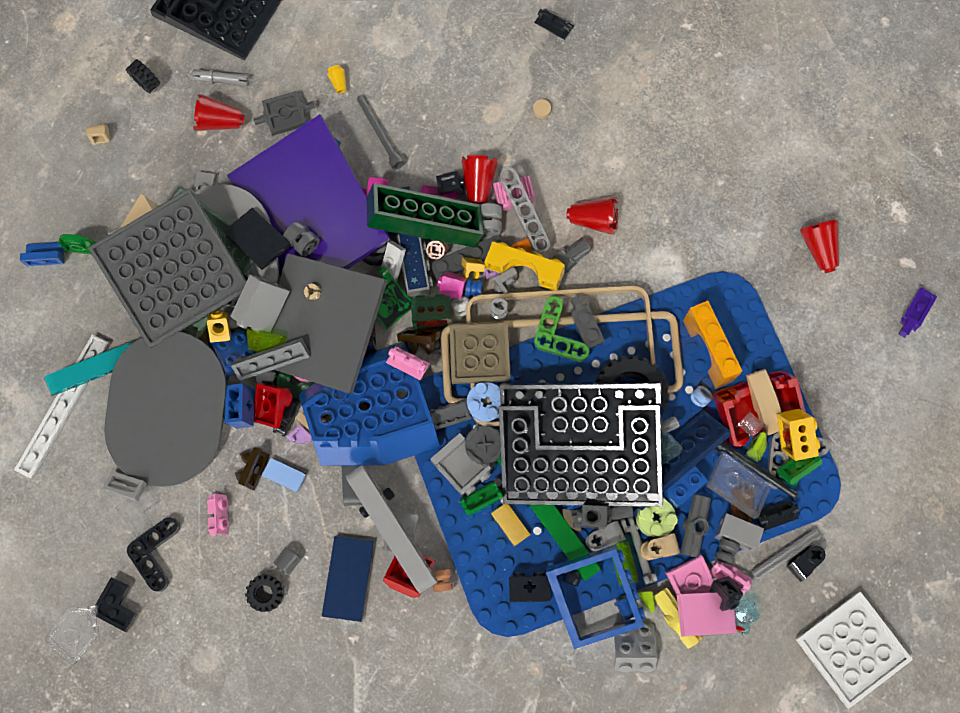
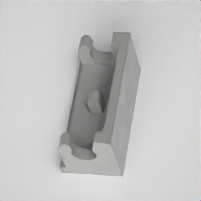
(739, 532)

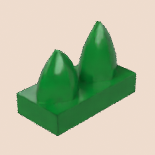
(795, 470)

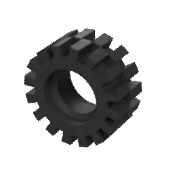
(142, 76)
(273, 602)

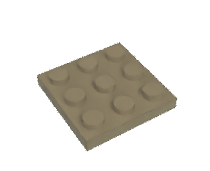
(479, 353)

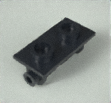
(553, 23)
(778, 515)

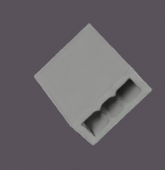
(259, 304)

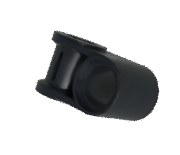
(803, 564)

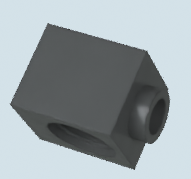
(601, 513)

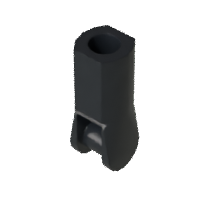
(288, 415)

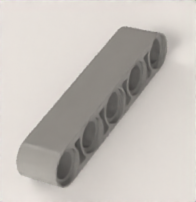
(517, 203)

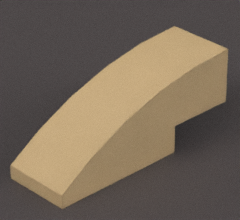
(764, 400)

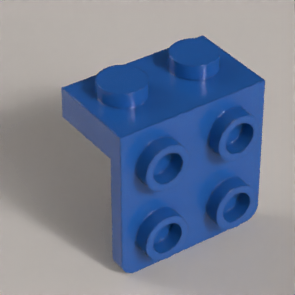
(231, 350)

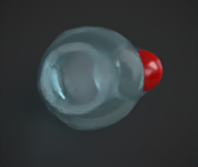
(746, 614)

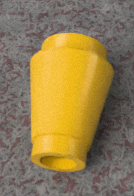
(337, 78)

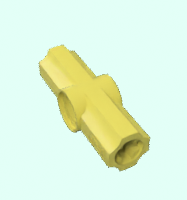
(669, 608)

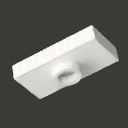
(393, 259)

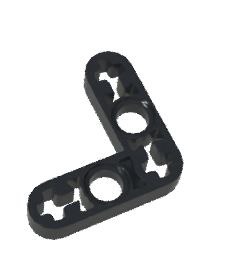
(146, 549)

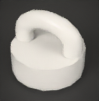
(459, 306)

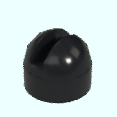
(572, 577)

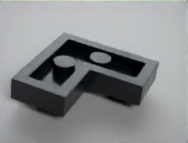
(109, 605)

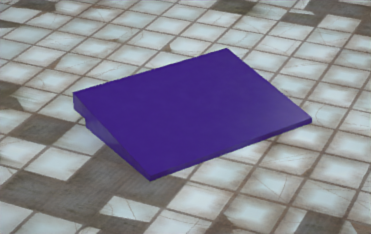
(312, 183)

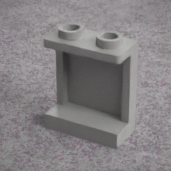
(459, 468)

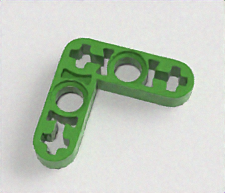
(549, 333)

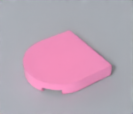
(691, 577)

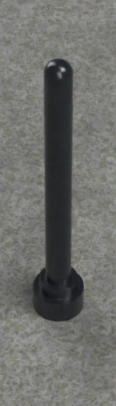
(725, 448)

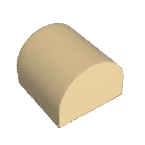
(98, 134)

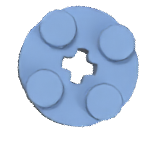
(476, 407)

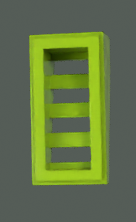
(757, 447)

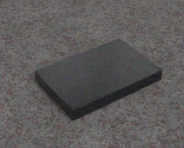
(257, 238)

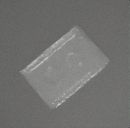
(739, 485)

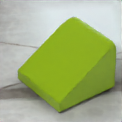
(647, 601)

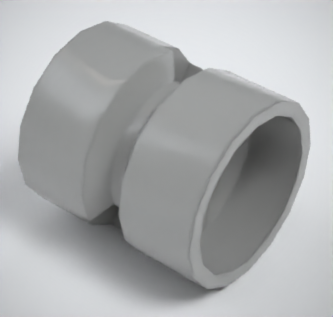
(491, 215)

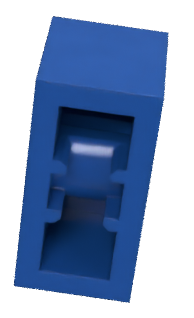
(239, 406)
(685, 487)

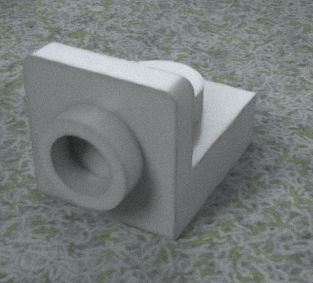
(505, 279)

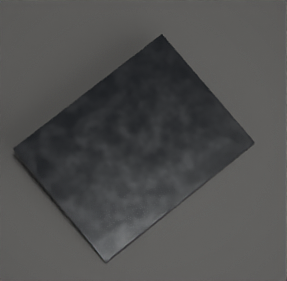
(222, 23)
(582, 443)

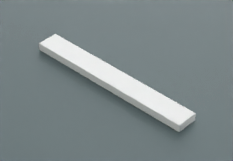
(56, 416)

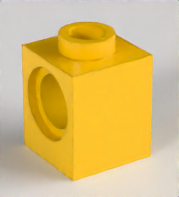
(218, 334)

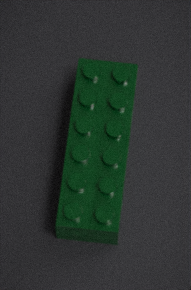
(424, 215)

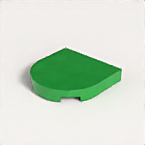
(75, 243)

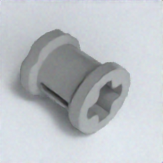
(496, 303)

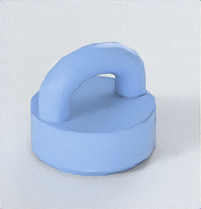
(701, 396)

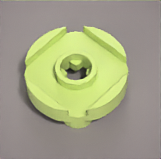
(654, 528)

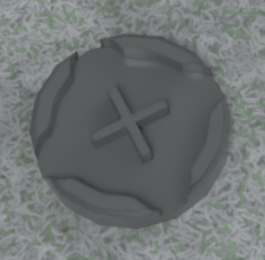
(483, 445)

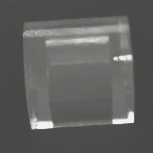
(751, 424)

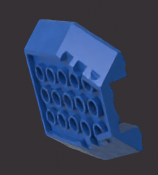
(373, 437)

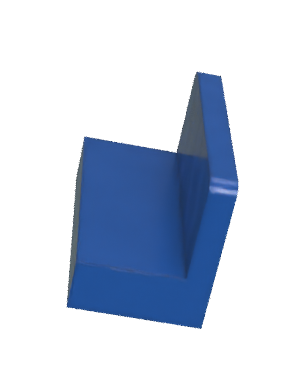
(43, 254)

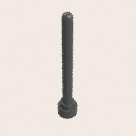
(395, 160)

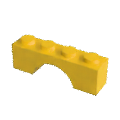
(502, 258)

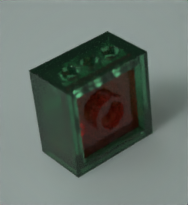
(431, 312)

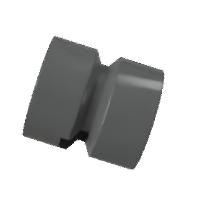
(301, 238)

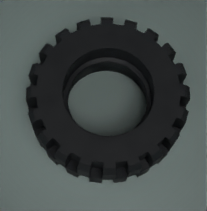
(635, 369)

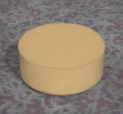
(541, 109)

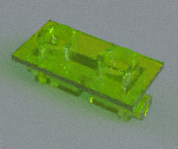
(629, 563)

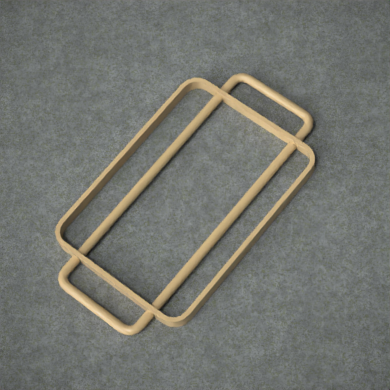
(647, 315)

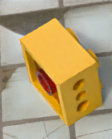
(798, 434)

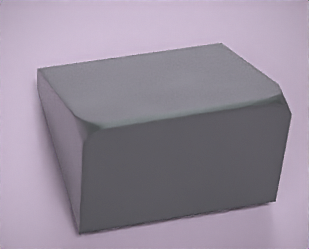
(267, 378)

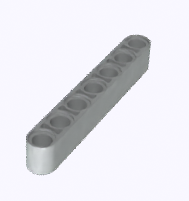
(391, 529)

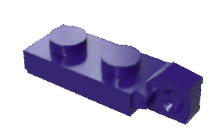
(916, 311)

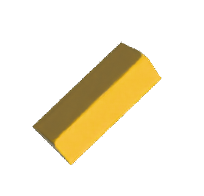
(510, 524)

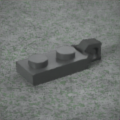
(585, 323)

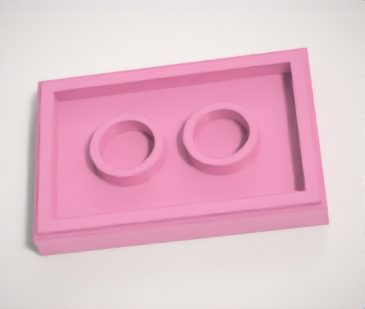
(702, 616)

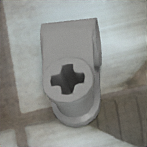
(609, 536)

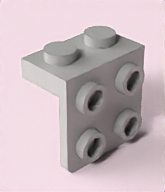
(636, 650)

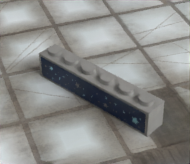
(413, 263)

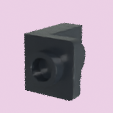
(450, 183)
(728, 592)

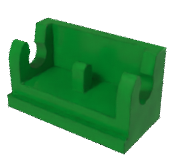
(481, 499)

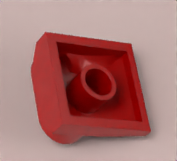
(270, 404)
(399, 581)

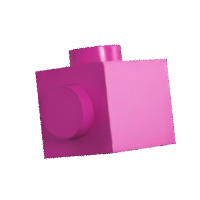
(452, 285)

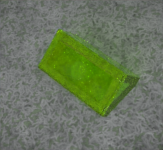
(262, 341)

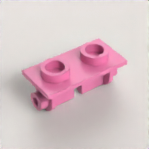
(407, 362)
(218, 506)
(723, 570)

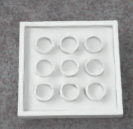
(853, 650)

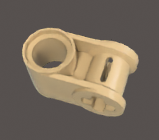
(662, 547)

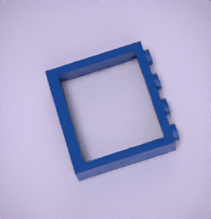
(625, 576)

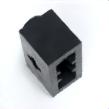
(519, 594)

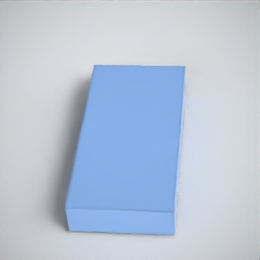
(284, 475)

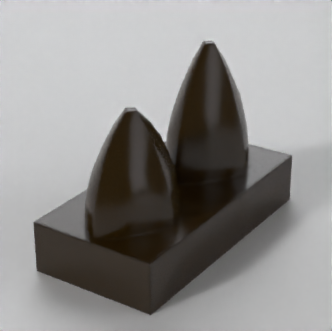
(413, 337)
(255, 464)

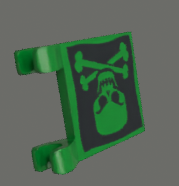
(394, 301)

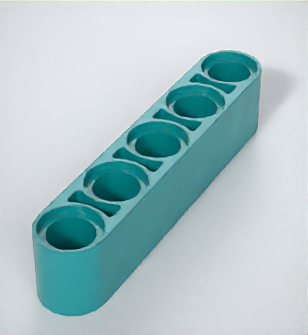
(84, 371)

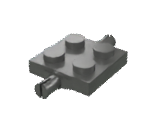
(283, 113)

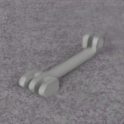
(633, 529)

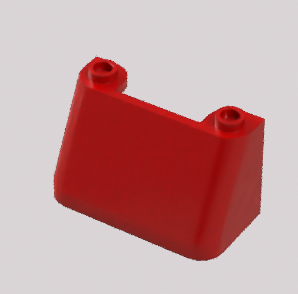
(736, 402)

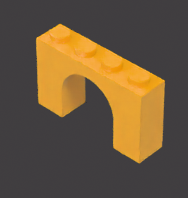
(724, 365)

